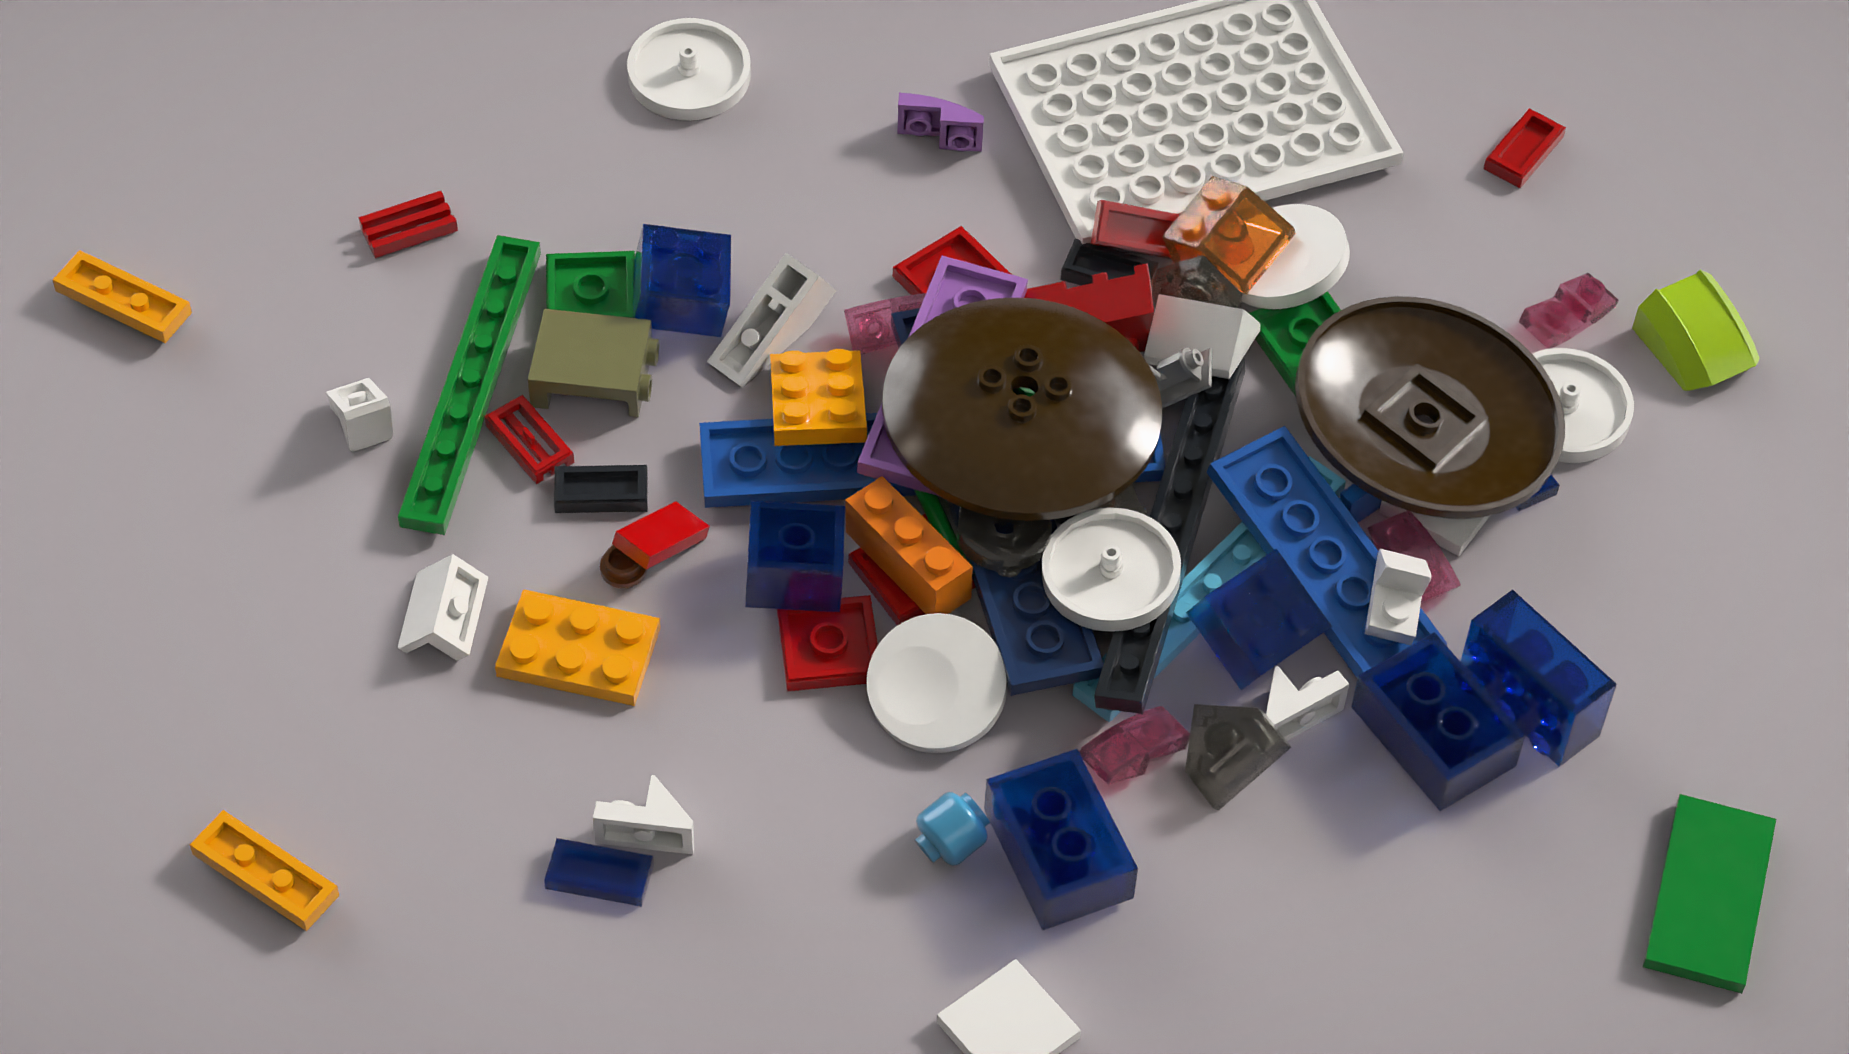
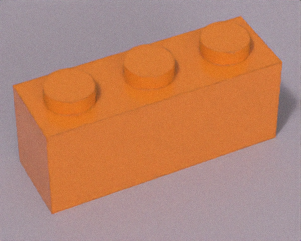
(908, 548)

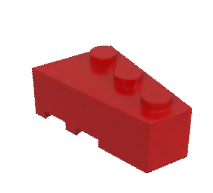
(1119, 302)

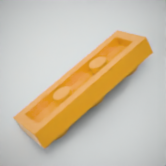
(122, 296)
(264, 870)

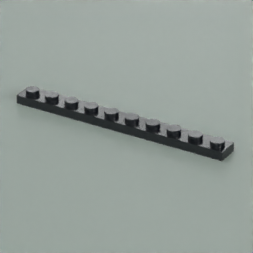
(1179, 509)

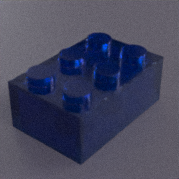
(1538, 677)
(1437, 721)
(1060, 839)

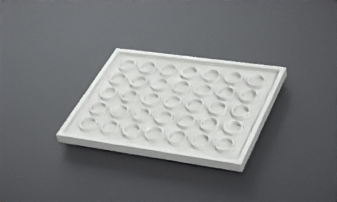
(1190, 95)

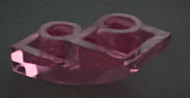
(1570, 311)
(871, 323)
(1409, 537)
(1130, 744)

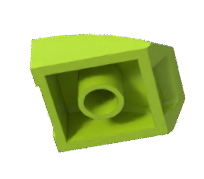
(1695, 332)

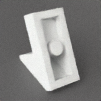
(362, 413)
(1396, 596)
(1300, 710)
(657, 826)

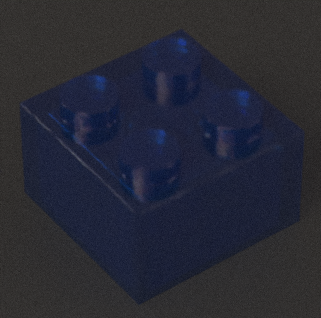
(682, 279)
(795, 556)
(1258, 619)

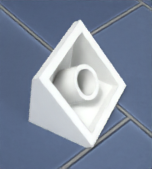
(1201, 326)

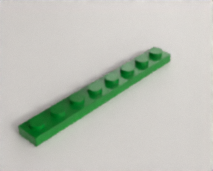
(469, 386)

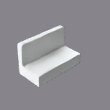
(444, 608)

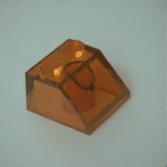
(1231, 230)

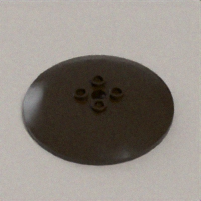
(1413, 356)
(1013, 454)

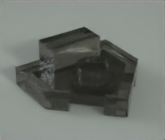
(1197, 281)
(1230, 750)

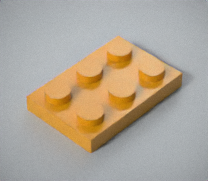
(818, 398)
(578, 647)

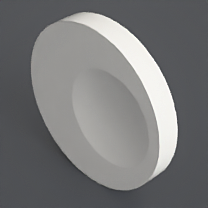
(689, 69)
(1307, 264)
(1593, 400)
(1111, 569)
(937, 683)

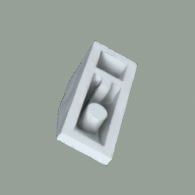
(772, 320)

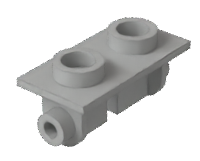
(1183, 374)

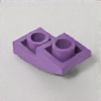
(929, 116)

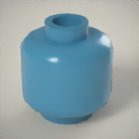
(952, 828)

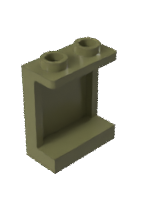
(592, 358)

